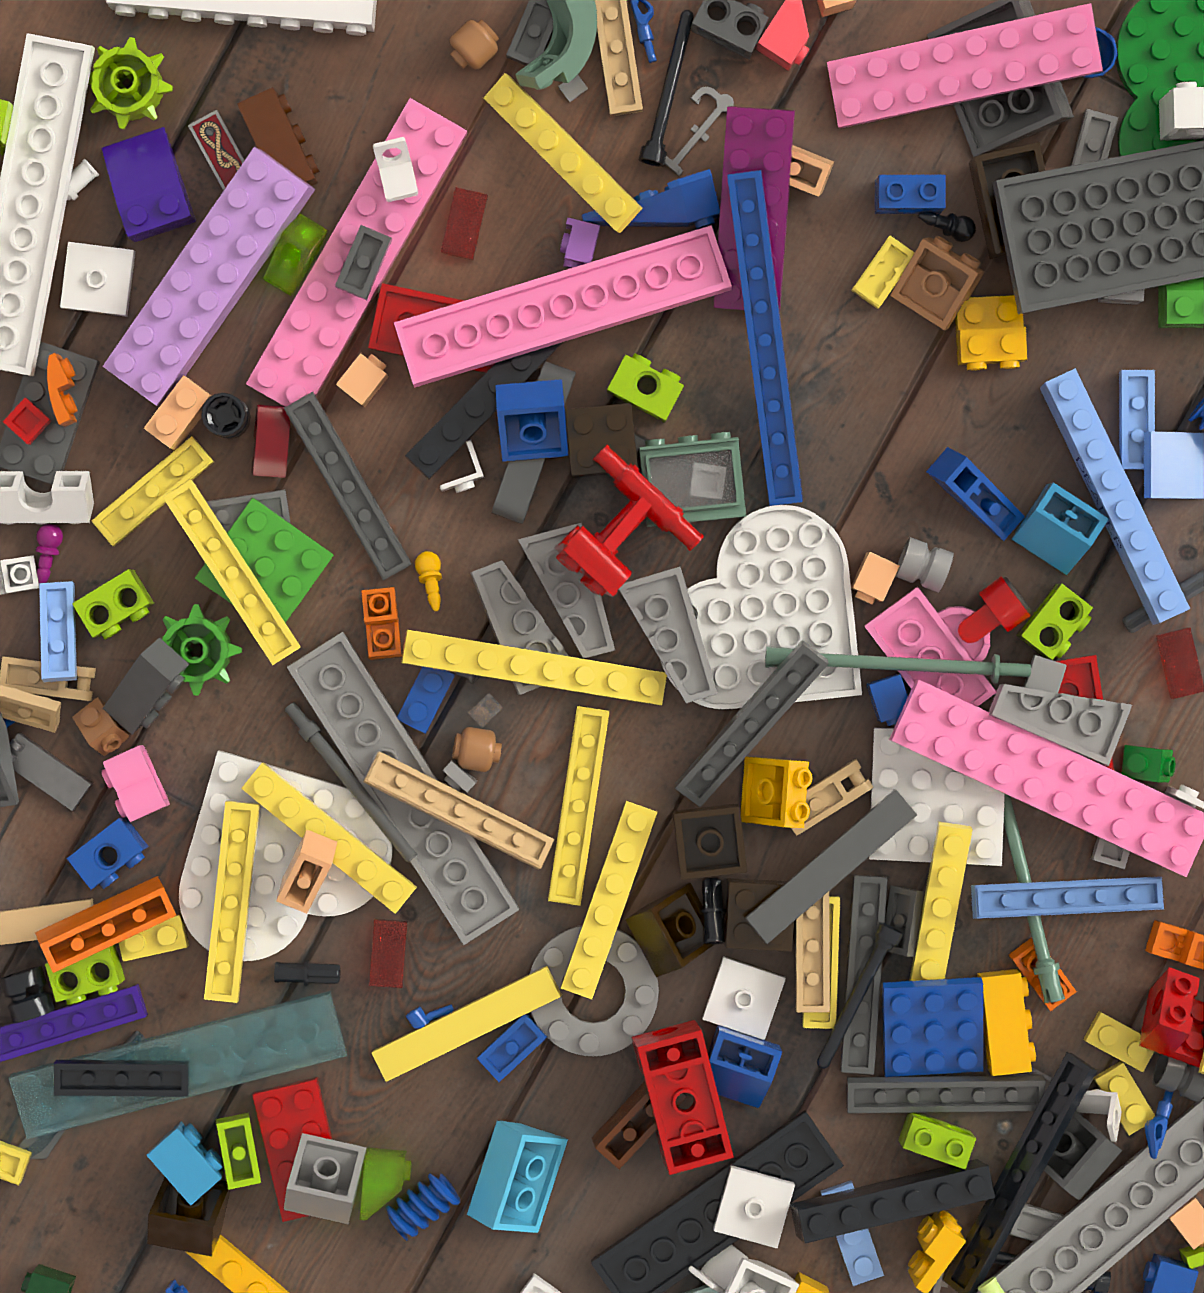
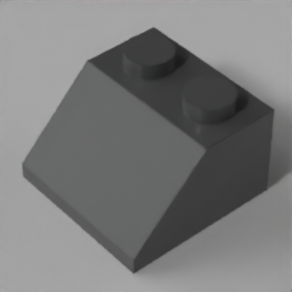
(1080, 1156)

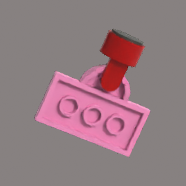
(956, 633)

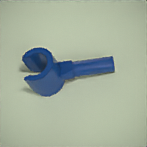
(419, 1019)

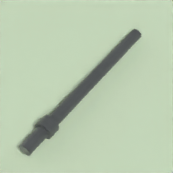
(311, 733)

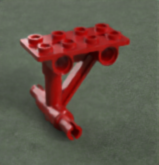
(596, 553)

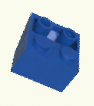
(742, 1065)

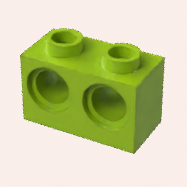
(110, 597)
(1049, 616)
(87, 978)
(937, 1139)

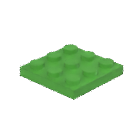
(277, 554)

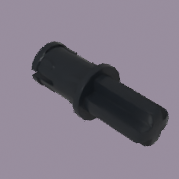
(712, 911)
(307, 973)

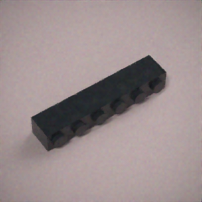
(891, 1201)

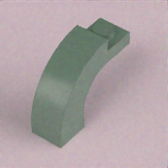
(569, 46)

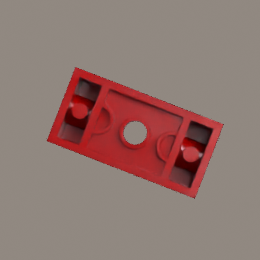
(1174, 1018)
(677, 1063)

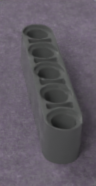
(523, 475)

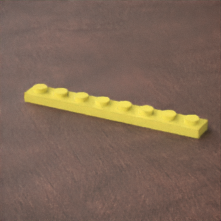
(533, 667)

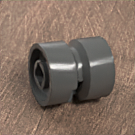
(1175, 1074)

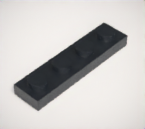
(121, 1078)

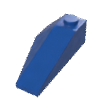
(682, 204)

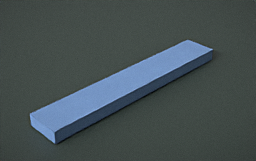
(1067, 897)

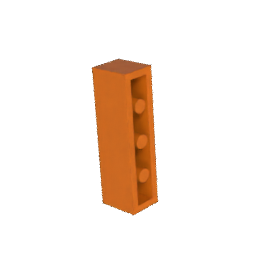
(105, 924)

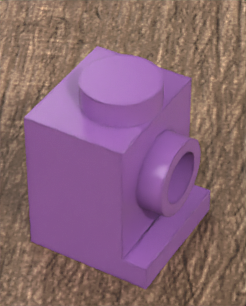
(580, 243)

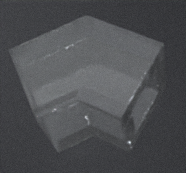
(485, 710)

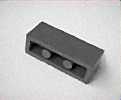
(147, 687)

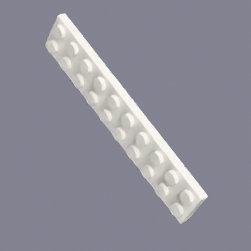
(36, 188)

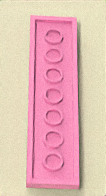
(965, 66)

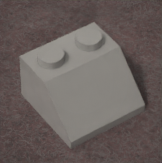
(324, 1178)

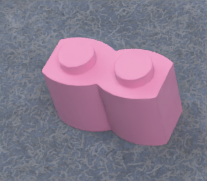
(135, 784)

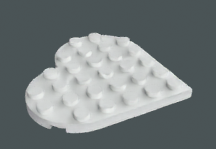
(776, 585)
(270, 923)

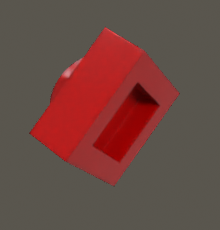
(27, 421)

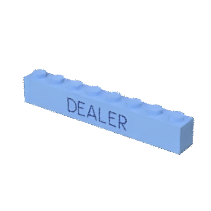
(1114, 497)

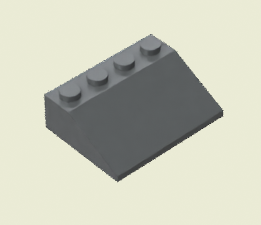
(1011, 115)

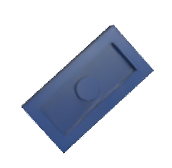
(425, 698)
(511, 1047)

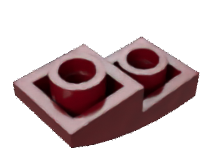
(271, 441)

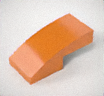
(1176, 944)

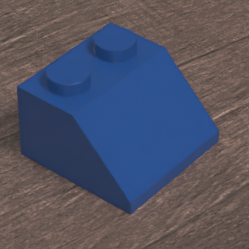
(531, 420)

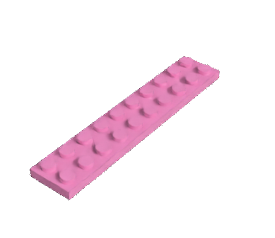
(563, 306)
(326, 316)
(1050, 778)

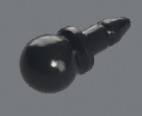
(960, 228)

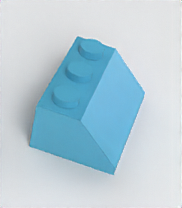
(516, 1177)

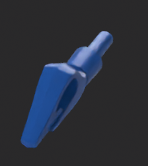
(644, 31)
(1156, 1128)

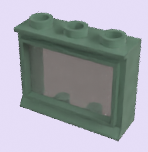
(697, 475)

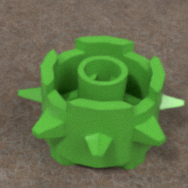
(215, 642)

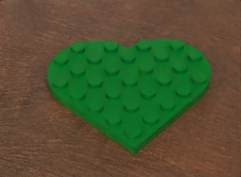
(1156, 50)

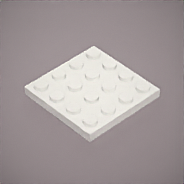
(935, 796)

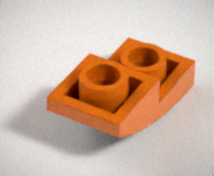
(60, 379)
(381, 623)
(1025, 960)

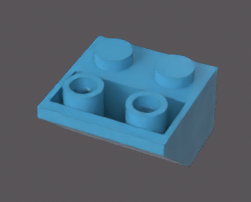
(1059, 528)
(187, 1162)

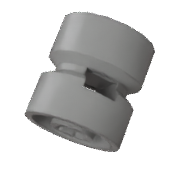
(922, 564)

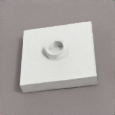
(97, 279)
(743, 998)
(754, 1206)

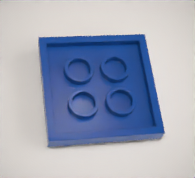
(933, 1026)

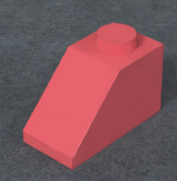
(786, 36)

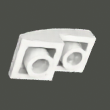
(18, 575)

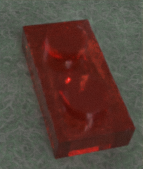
(464, 223)
(1180, 663)
(388, 953)

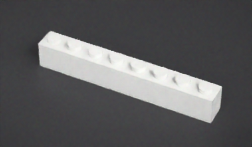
(322, 15)

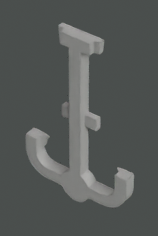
(722, 103)

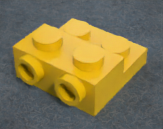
(990, 333)
(775, 792)
(940, 1243)

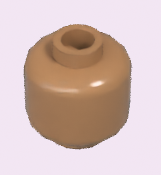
(473, 44)
(476, 749)

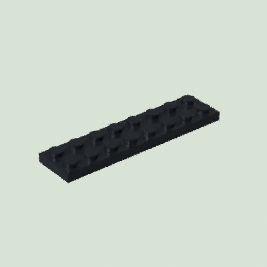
(683, 1233)

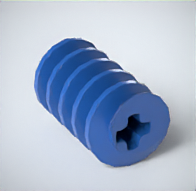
(422, 1206)

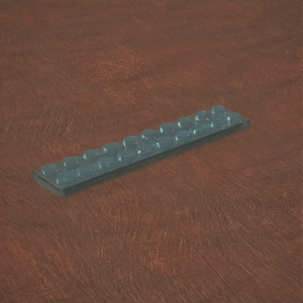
(217, 1053)

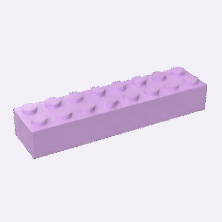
(209, 276)

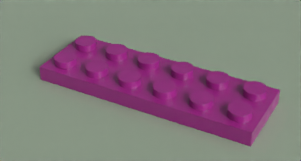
(756, 142)

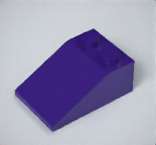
(147, 185)

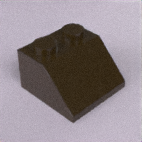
(670, 930)
(187, 1227)

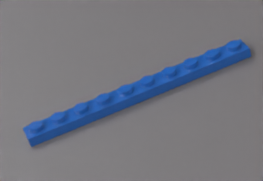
(765, 337)

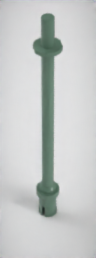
(776, 656)
(1046, 967)

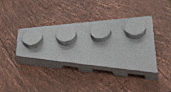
(575, 603)
(513, 615)
(669, 622)
(1074, 722)

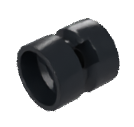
(226, 415)
(29, 1006)

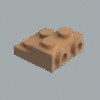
(938, 281)

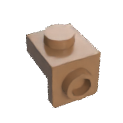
(100, 728)

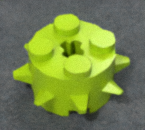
(144, 94)

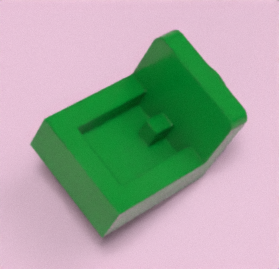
(1148, 763)

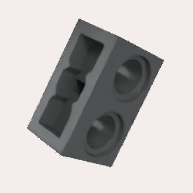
(725, 31)

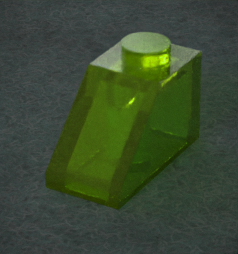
(295, 253)
(382, 1178)

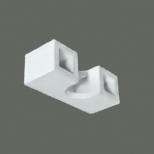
(67, 501)

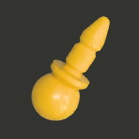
(428, 567)

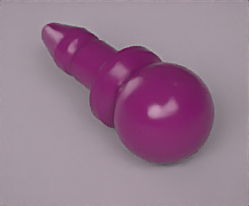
(49, 539)

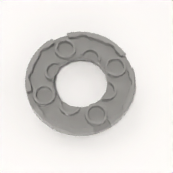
(616, 1031)

